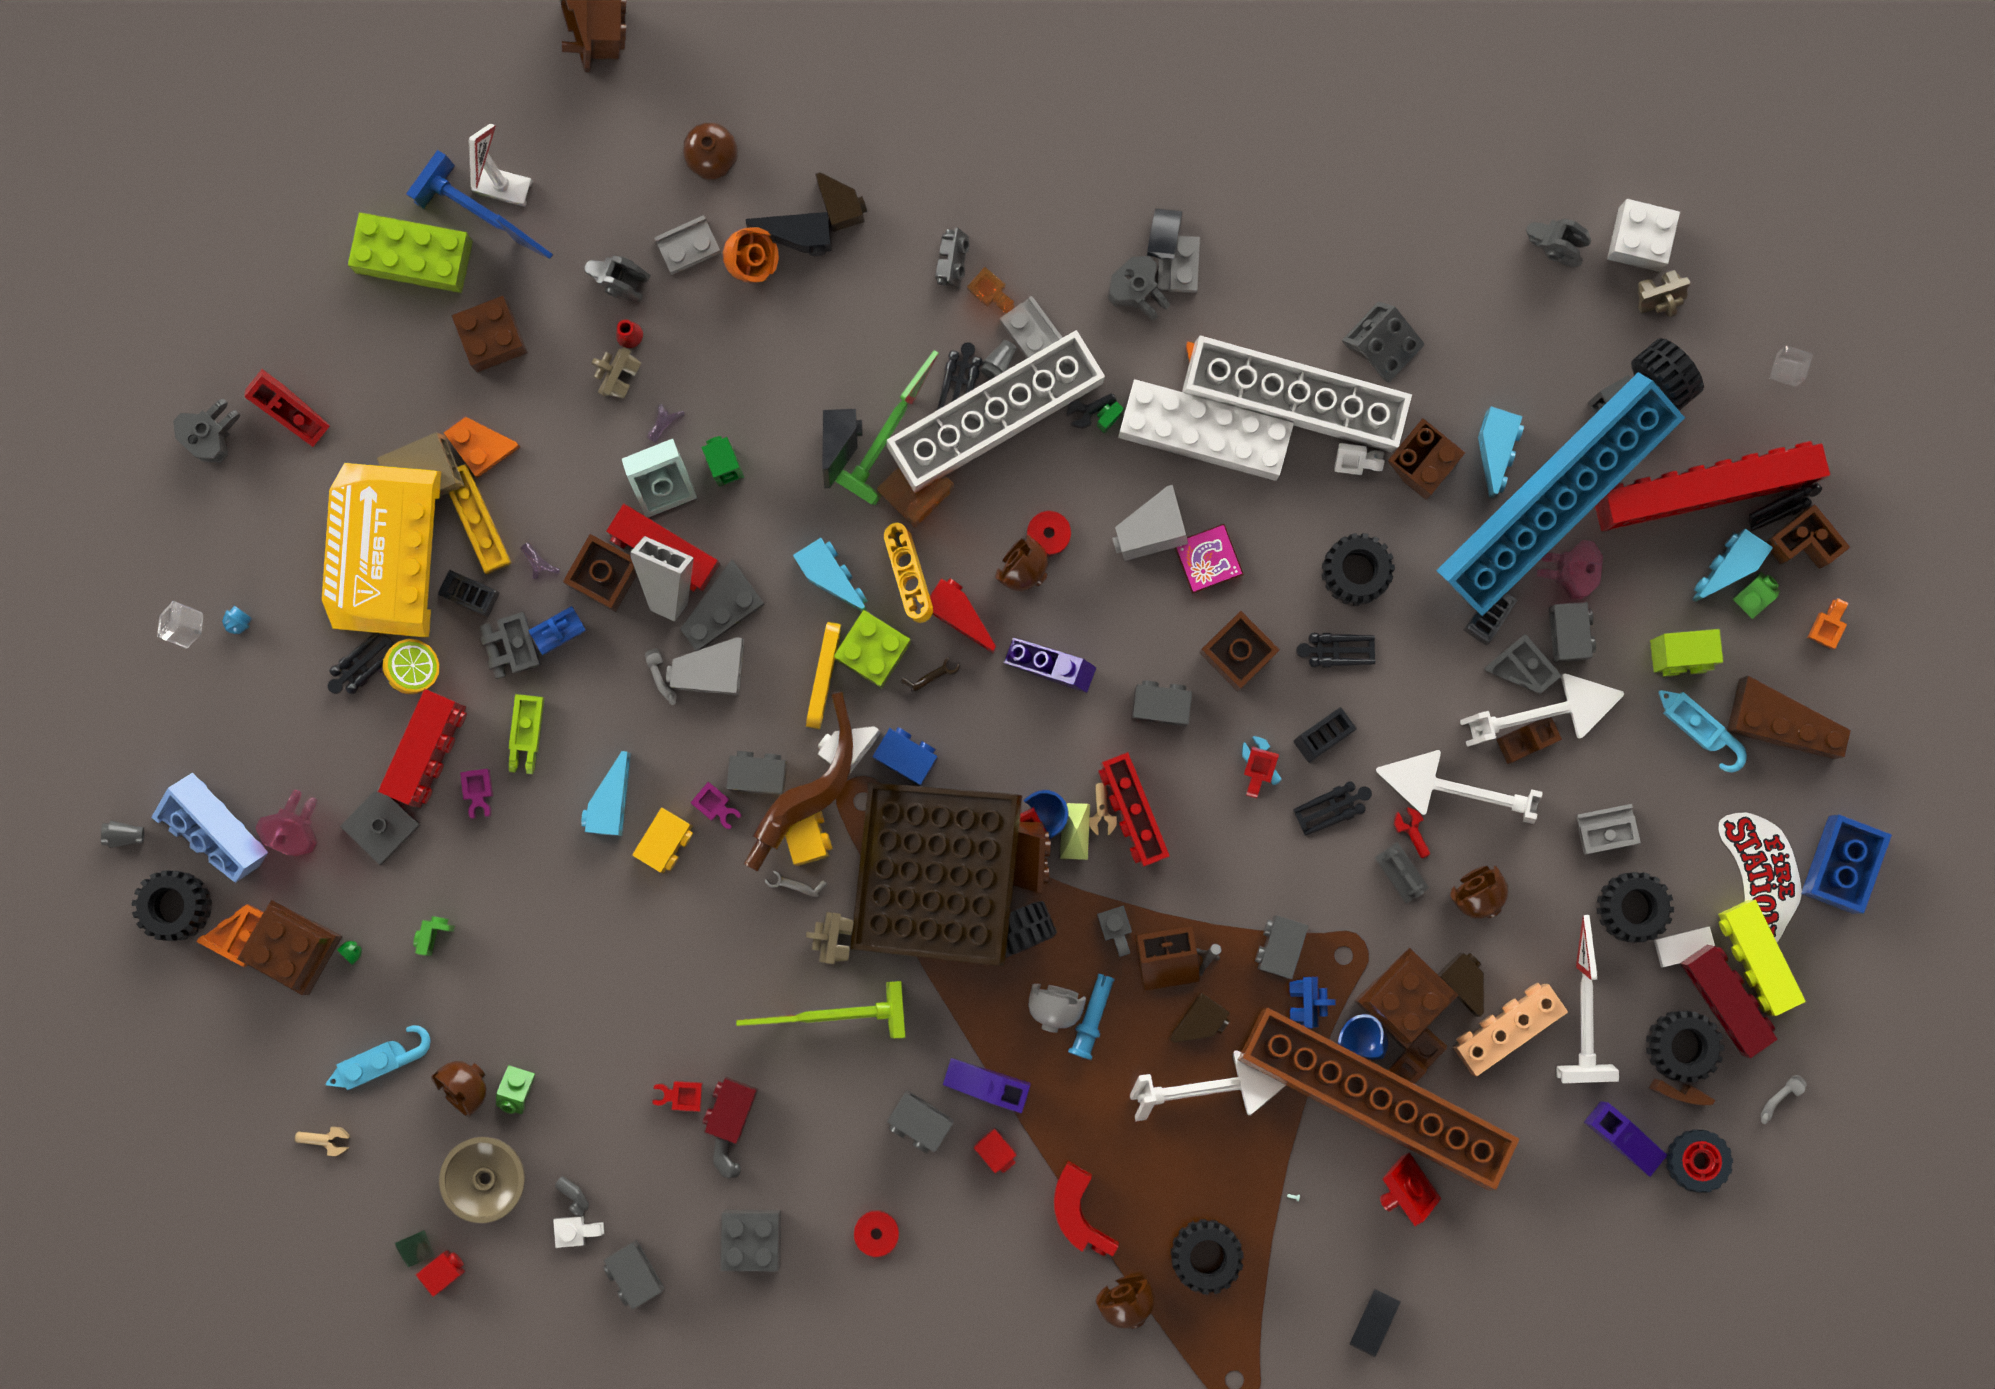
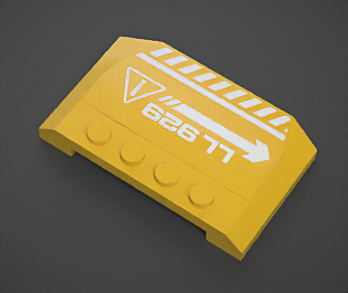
(380, 549)

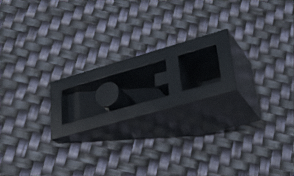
(800, 232)
(839, 441)

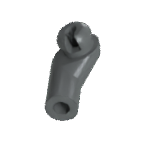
(723, 1162)
(574, 1193)

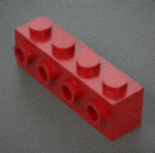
(1134, 809)

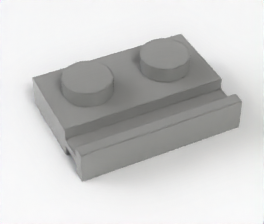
(687, 245)
(1182, 271)
(1030, 327)
(1608, 829)

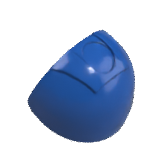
(1050, 809)
(1364, 1037)

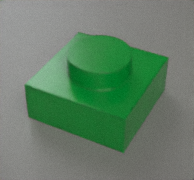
(1109, 416)

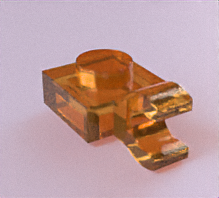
(989, 288)

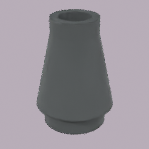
(998, 360)
(120, 834)

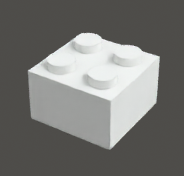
(1643, 235)

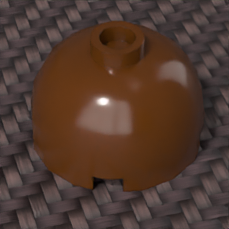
(710, 150)
(1024, 565)
(1482, 893)
(462, 1085)
(1127, 1303)

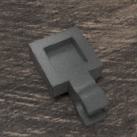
(1115, 926)

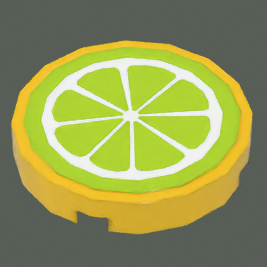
(411, 666)

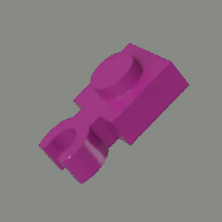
(476, 787)
(713, 803)

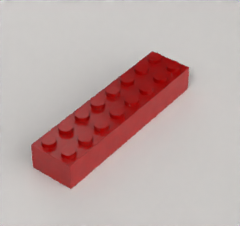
(1712, 486)

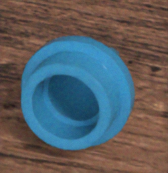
(236, 620)

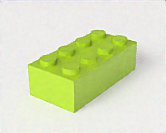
(410, 252)

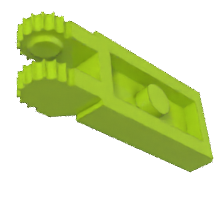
(525, 730)

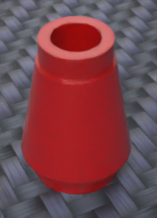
(630, 339)

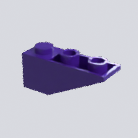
(1050, 664)
(987, 1085)
(1625, 1137)

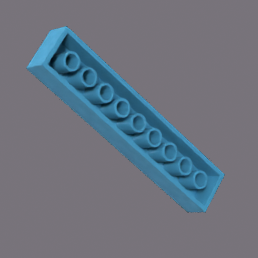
(1561, 493)

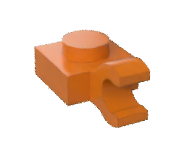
(1828, 627)

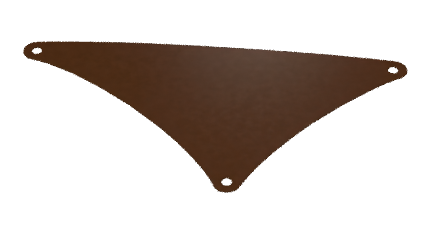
(1192, 1152)

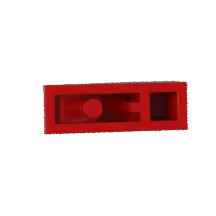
(285, 407)
(956, 611)

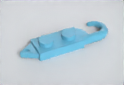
(1701, 727)
(378, 1061)

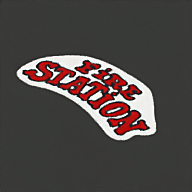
(1765, 866)

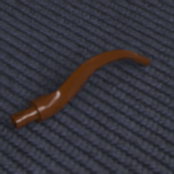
(805, 799)

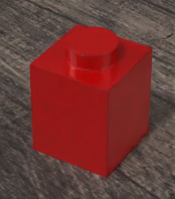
(996, 1151)
(441, 1272)

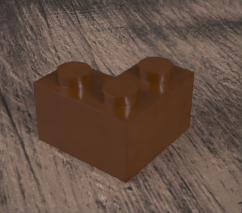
(1810, 533)

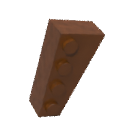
(1777, 719)

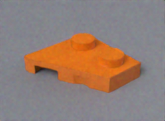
(479, 445)
(232, 933)

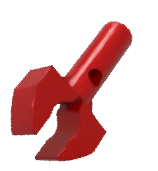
(1413, 831)

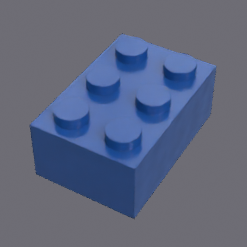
(1846, 864)

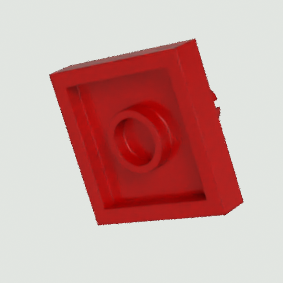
(1409, 1190)

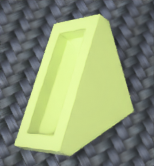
(1076, 833)

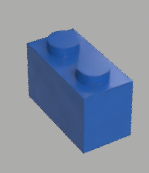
(905, 756)

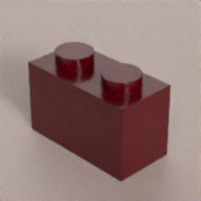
(730, 1109)

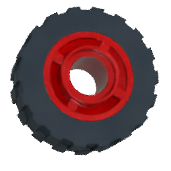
(1717, 1161)

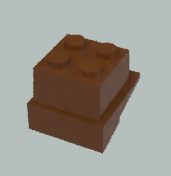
(597, 28)
(289, 948)
(1406, 998)

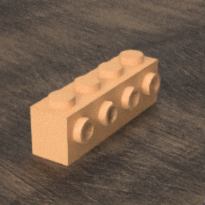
(1509, 1029)

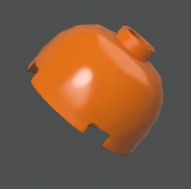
(750, 255)

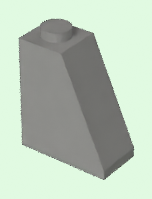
(1151, 527)
(663, 576)
(709, 669)

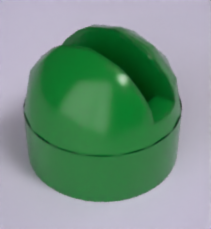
(350, 951)

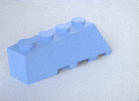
(209, 828)

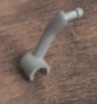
(654, 658)
(798, 886)
(1794, 1084)

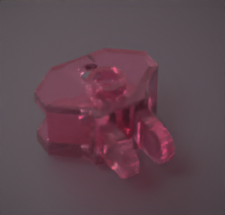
(1572, 569)
(288, 824)

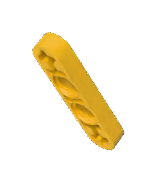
(912, 570)
(823, 675)

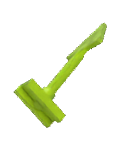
(888, 1010)

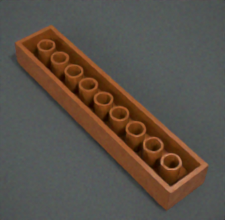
(1378, 1099)

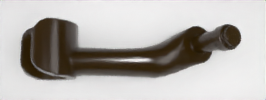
(930, 676)

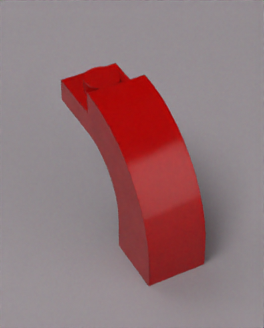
(1069, 1215)

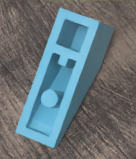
(607, 805)

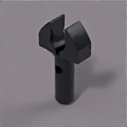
(1089, 409)

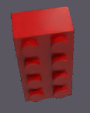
(422, 749)

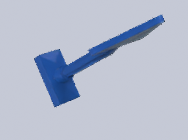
(433, 181)

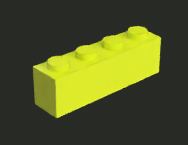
(1761, 958)

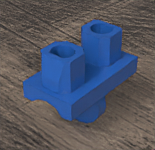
(557, 630)
(1309, 990)

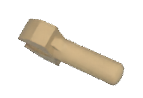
(1102, 811)
(324, 1140)

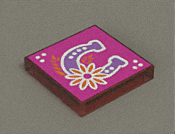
(1208, 559)

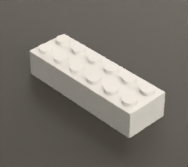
(1206, 430)

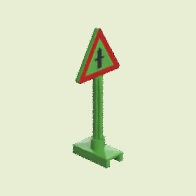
(856, 480)

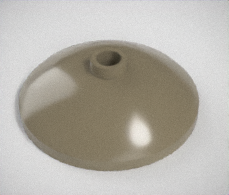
(462, 1182)

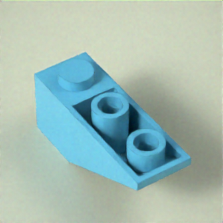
(1496, 443)
(1742, 557)
(823, 571)

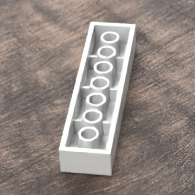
(1297, 394)
(995, 411)

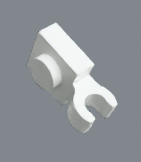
(1354, 458)
(572, 1231)

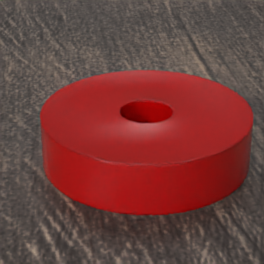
(1054, 521)
(873, 1246)

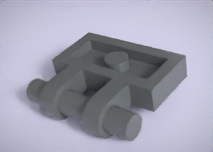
(517, 642)

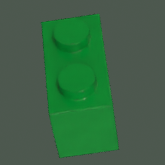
(722, 460)

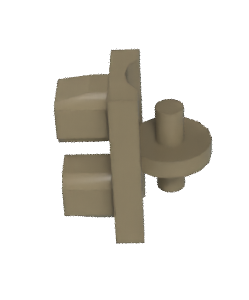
(1664, 297)
(621, 362)
(829, 949)

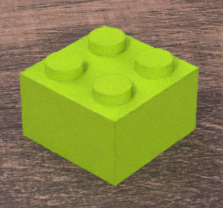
(872, 649)
(1686, 651)

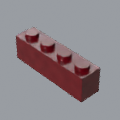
(1729, 1001)

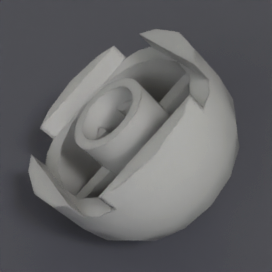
(1055, 1007)

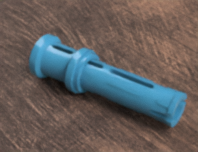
(1088, 1030)

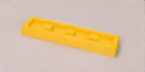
(479, 524)

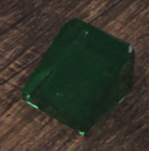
(415, 1248)

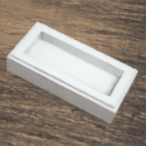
(1679, 947)

